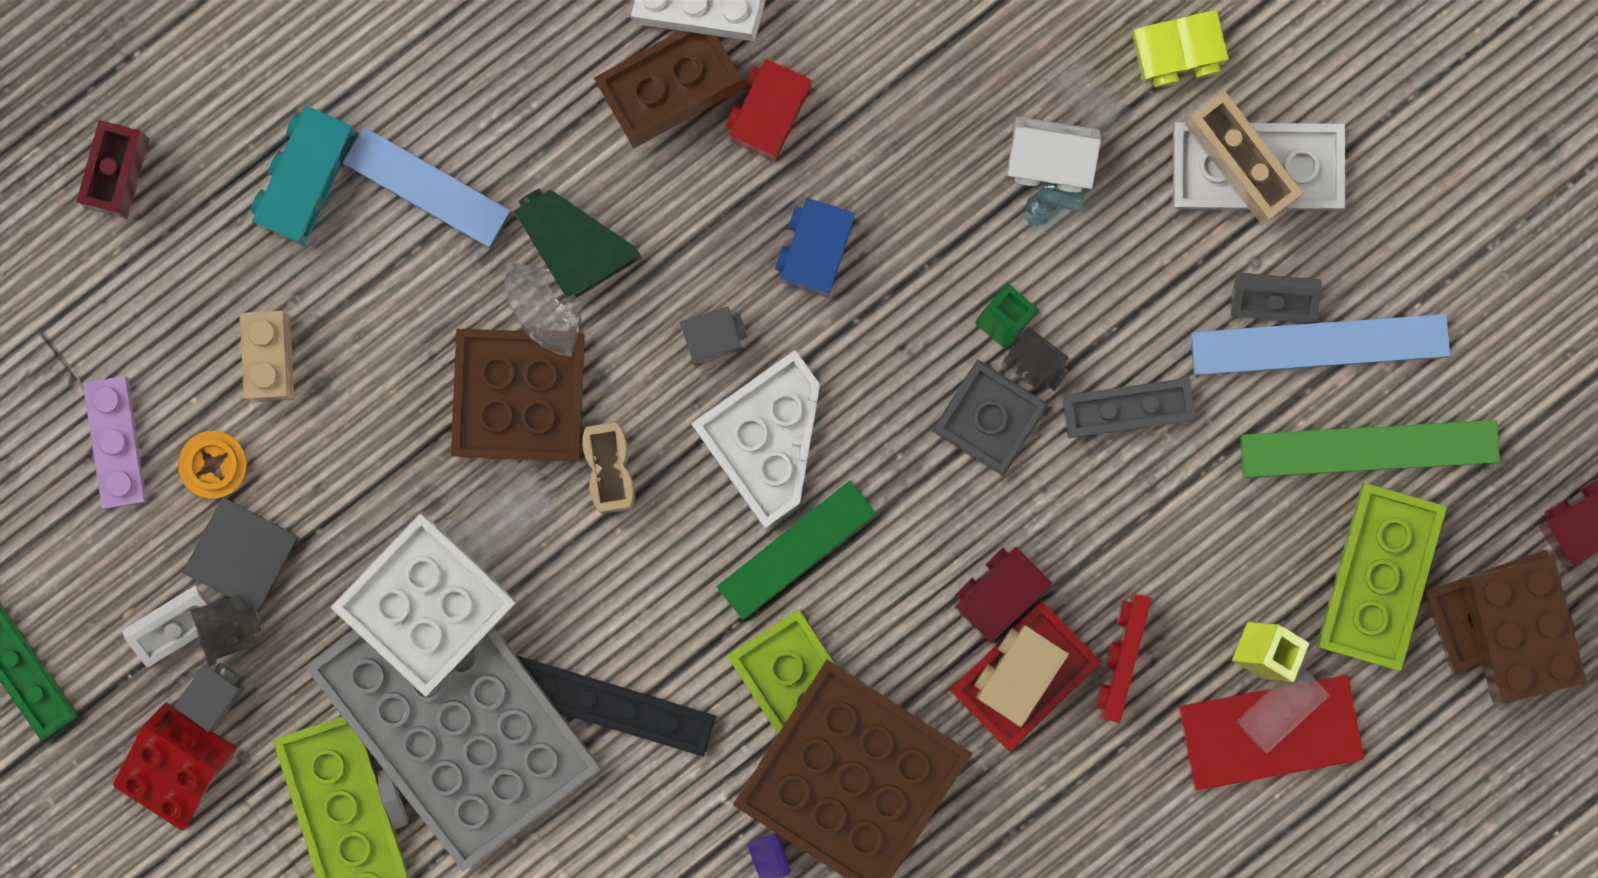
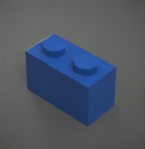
(816, 247)

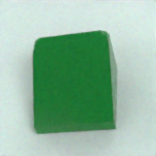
(1006, 316)

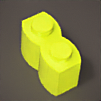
(1180, 48)

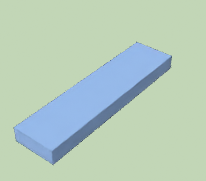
(427, 187)

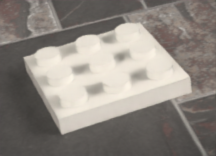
(423, 604)

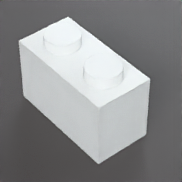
(1053, 154)

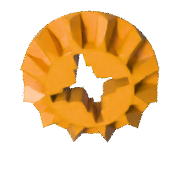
(193, 461)

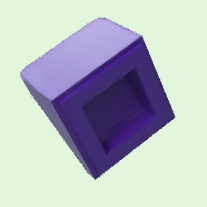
(769, 856)

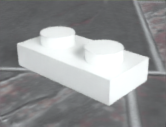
(165, 628)

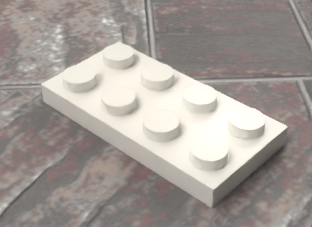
(1306, 151)

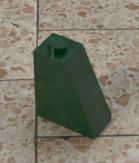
(572, 243)

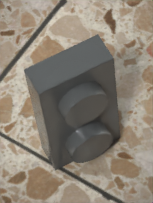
(1275, 297)

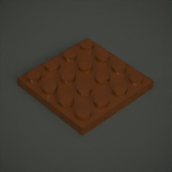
(852, 777)

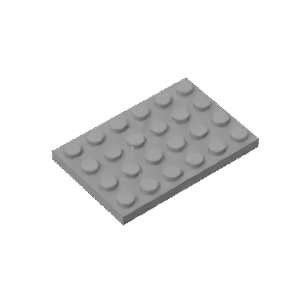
(469, 755)

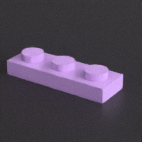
(114, 442)

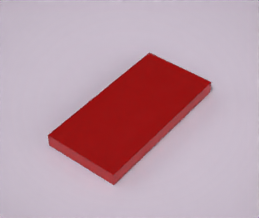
(1225, 755)

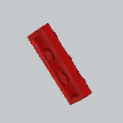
(1122, 657)

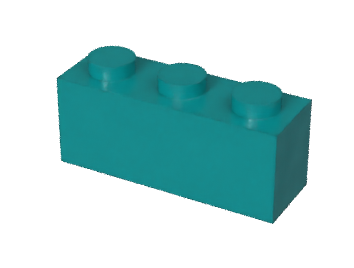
(303, 175)

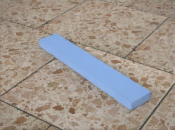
(1320, 344)

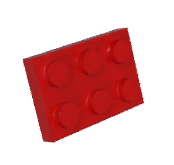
(1072, 672)

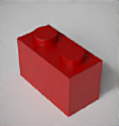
(769, 109)

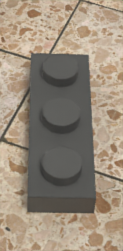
(1128, 408)

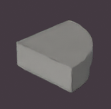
(391, 800)

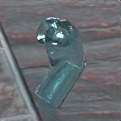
(1048, 200)

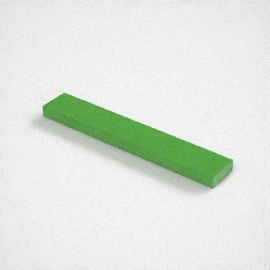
(1369, 448)

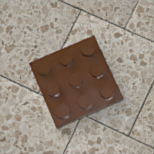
(516, 398)

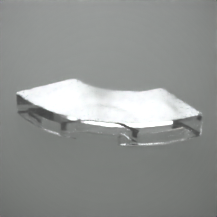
(538, 310)

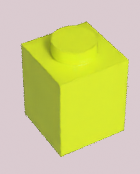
(1270, 651)

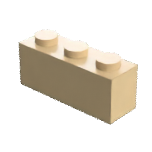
(1243, 158)

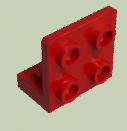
(172, 765)

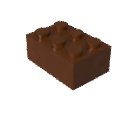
(1523, 630)

